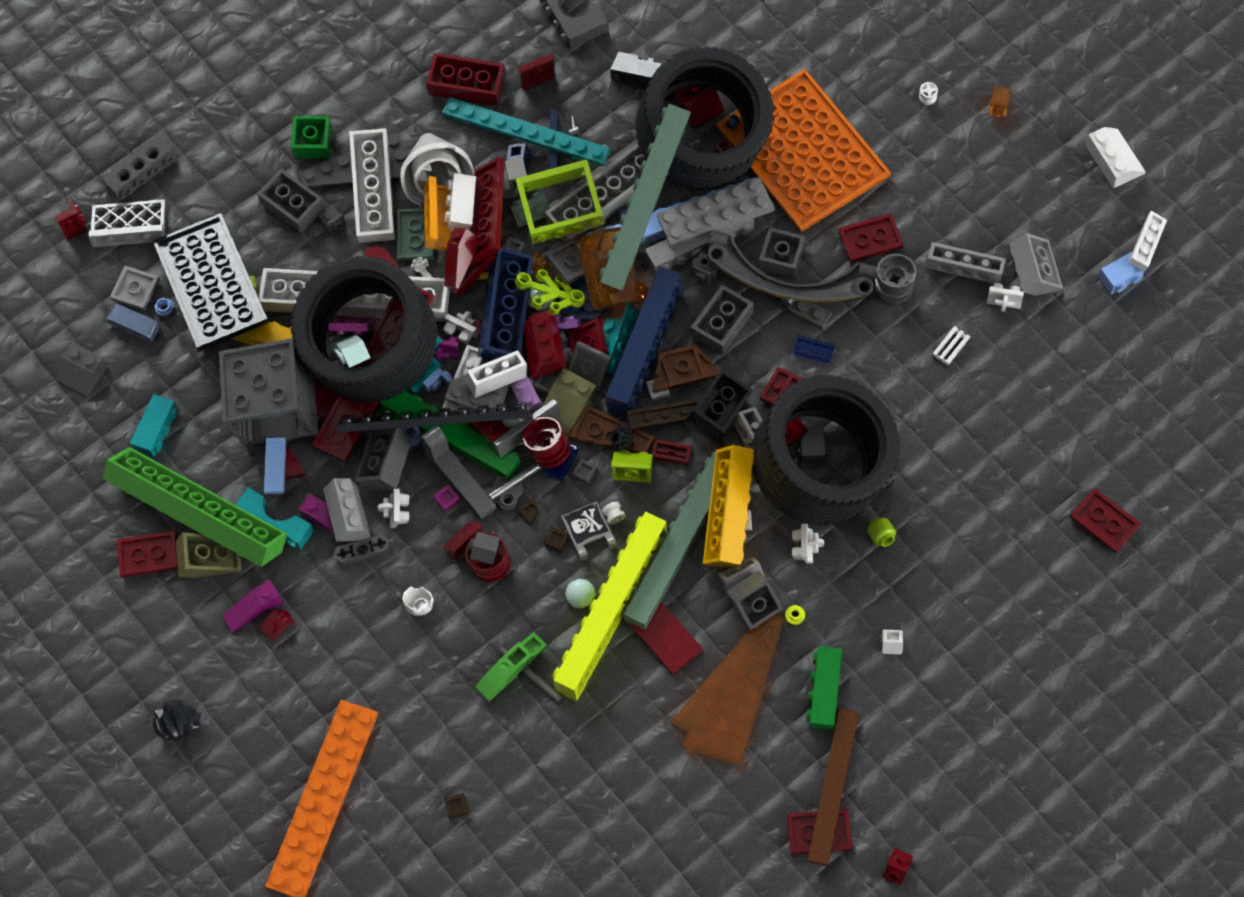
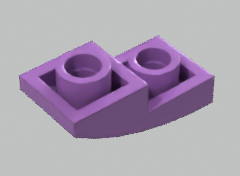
(568, 322)

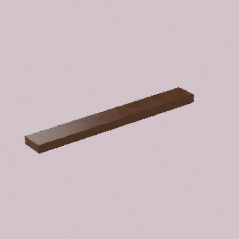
(833, 787)

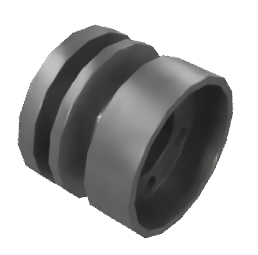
(895, 278)

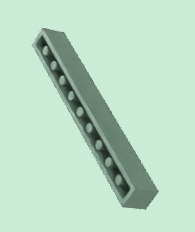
(645, 196)
(672, 550)

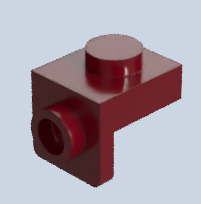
(276, 623)
(897, 866)

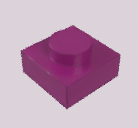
(446, 498)

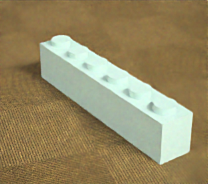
(349, 349)

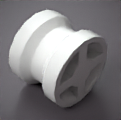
(930, 89)
(613, 513)

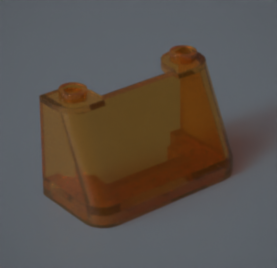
(593, 252)

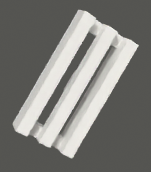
(958, 334)

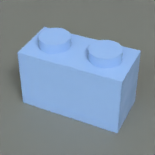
(1120, 274)

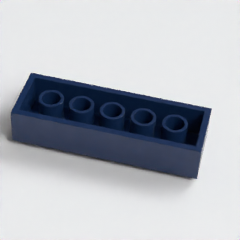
(504, 305)

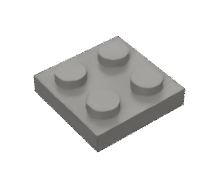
(134, 288)

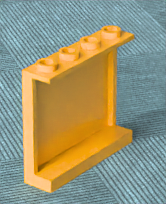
(434, 210)

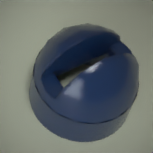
(733, 120)

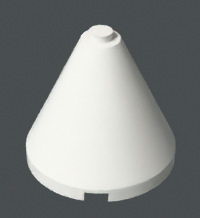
(432, 158)

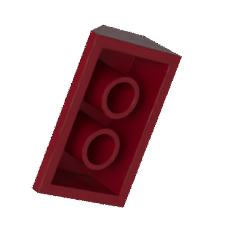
(543, 345)

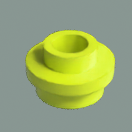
(795, 620)

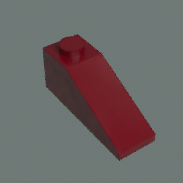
(459, 255)

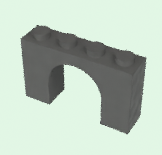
(576, 29)

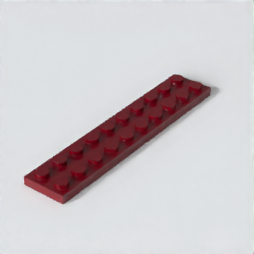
(380, 344)

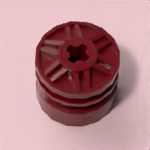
(546, 442)
(488, 572)

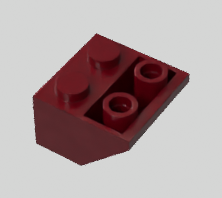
(700, 102)

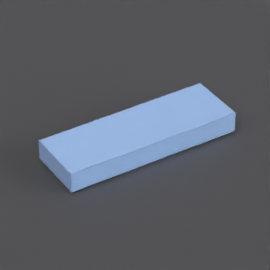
(275, 466)

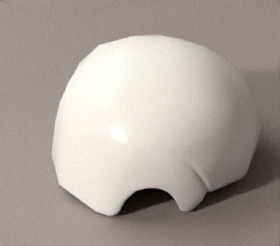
(417, 601)

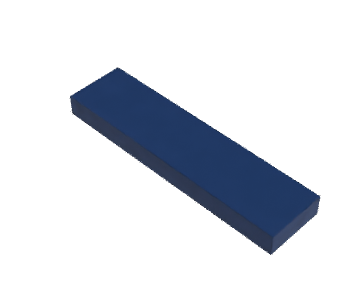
(553, 160)

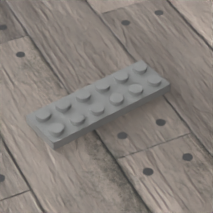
(715, 212)

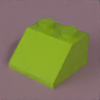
(632, 466)

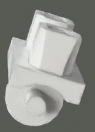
(1005, 297)
(453, 323)
(396, 500)
(809, 543)

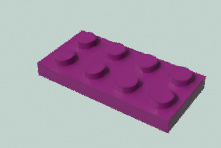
(358, 325)

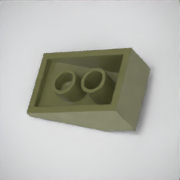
(572, 396)
(204, 557)

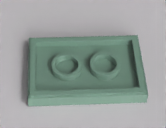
(411, 235)

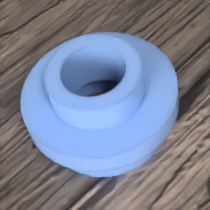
(161, 303)

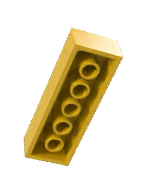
(728, 506)

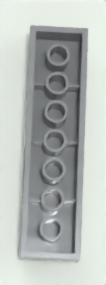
(613, 188)

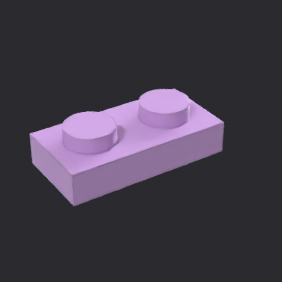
(526, 393)

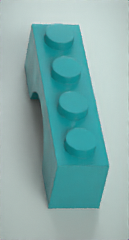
(297, 529)

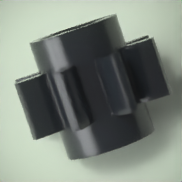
(622, 438)

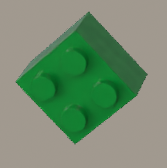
(311, 137)

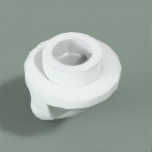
(419, 265)

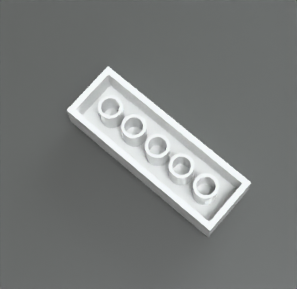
(372, 185)

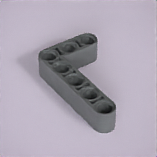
(464, 484)

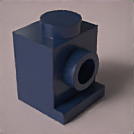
(519, 151)

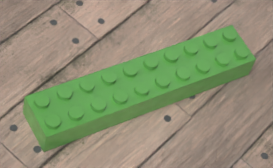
(195, 506)

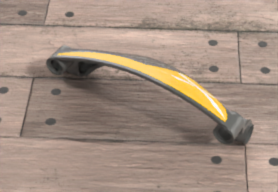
(836, 289)

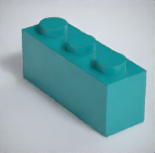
(154, 425)

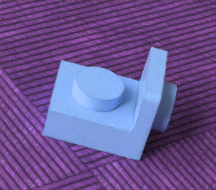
(434, 381)

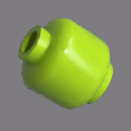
(881, 532)

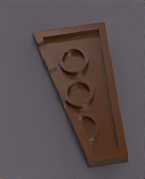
(596, 428)

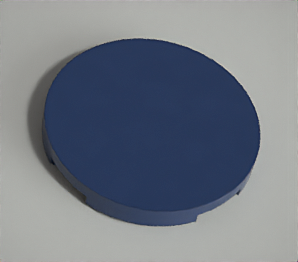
(586, 311)

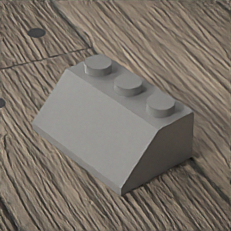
(1035, 265)
(346, 510)

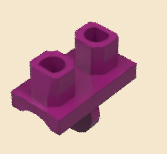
(447, 349)

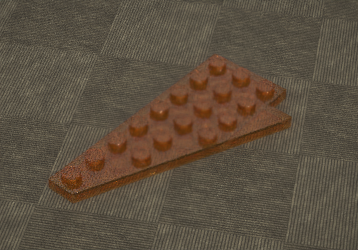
(727, 703)

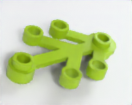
(571, 297)

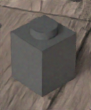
(484, 547)

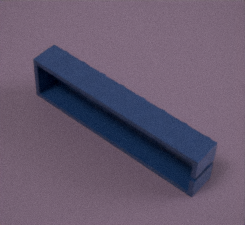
(644, 342)

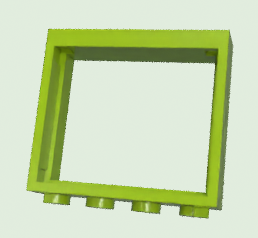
(553, 177)

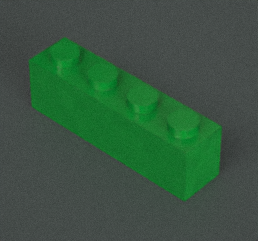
(825, 688)

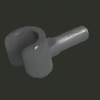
(574, 131)

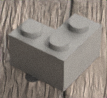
(514, 169)

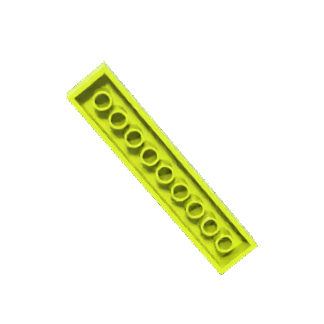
(608, 608)

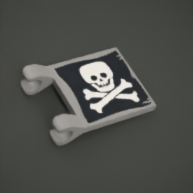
(587, 526)

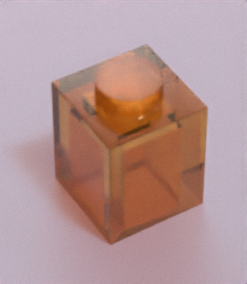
(1000, 101)

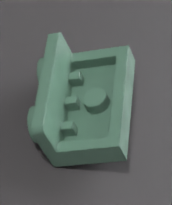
(537, 204)

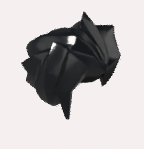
(175, 720)

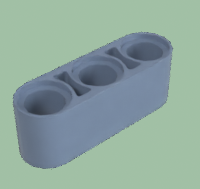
(133, 323)

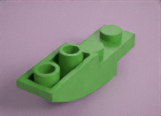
(510, 665)

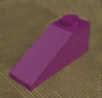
(317, 513)
(252, 606)

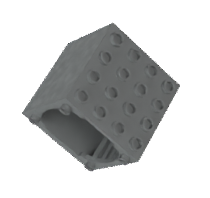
(267, 393)

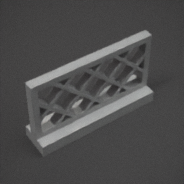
(127, 234)

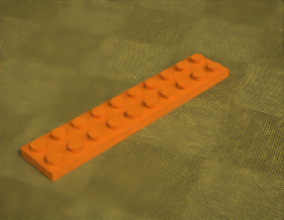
(321, 800)

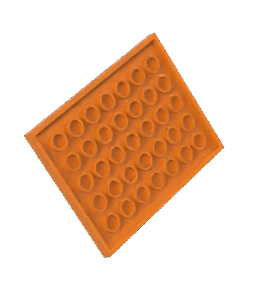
(812, 153)

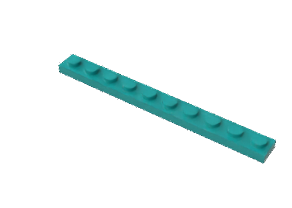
(526, 131)

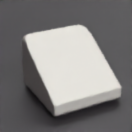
(892, 641)

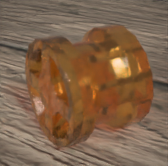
(539, 262)

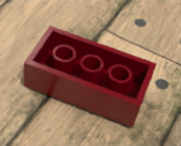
(466, 79)

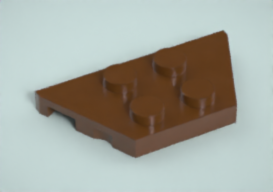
(682, 368)

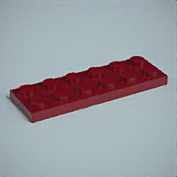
(488, 208)

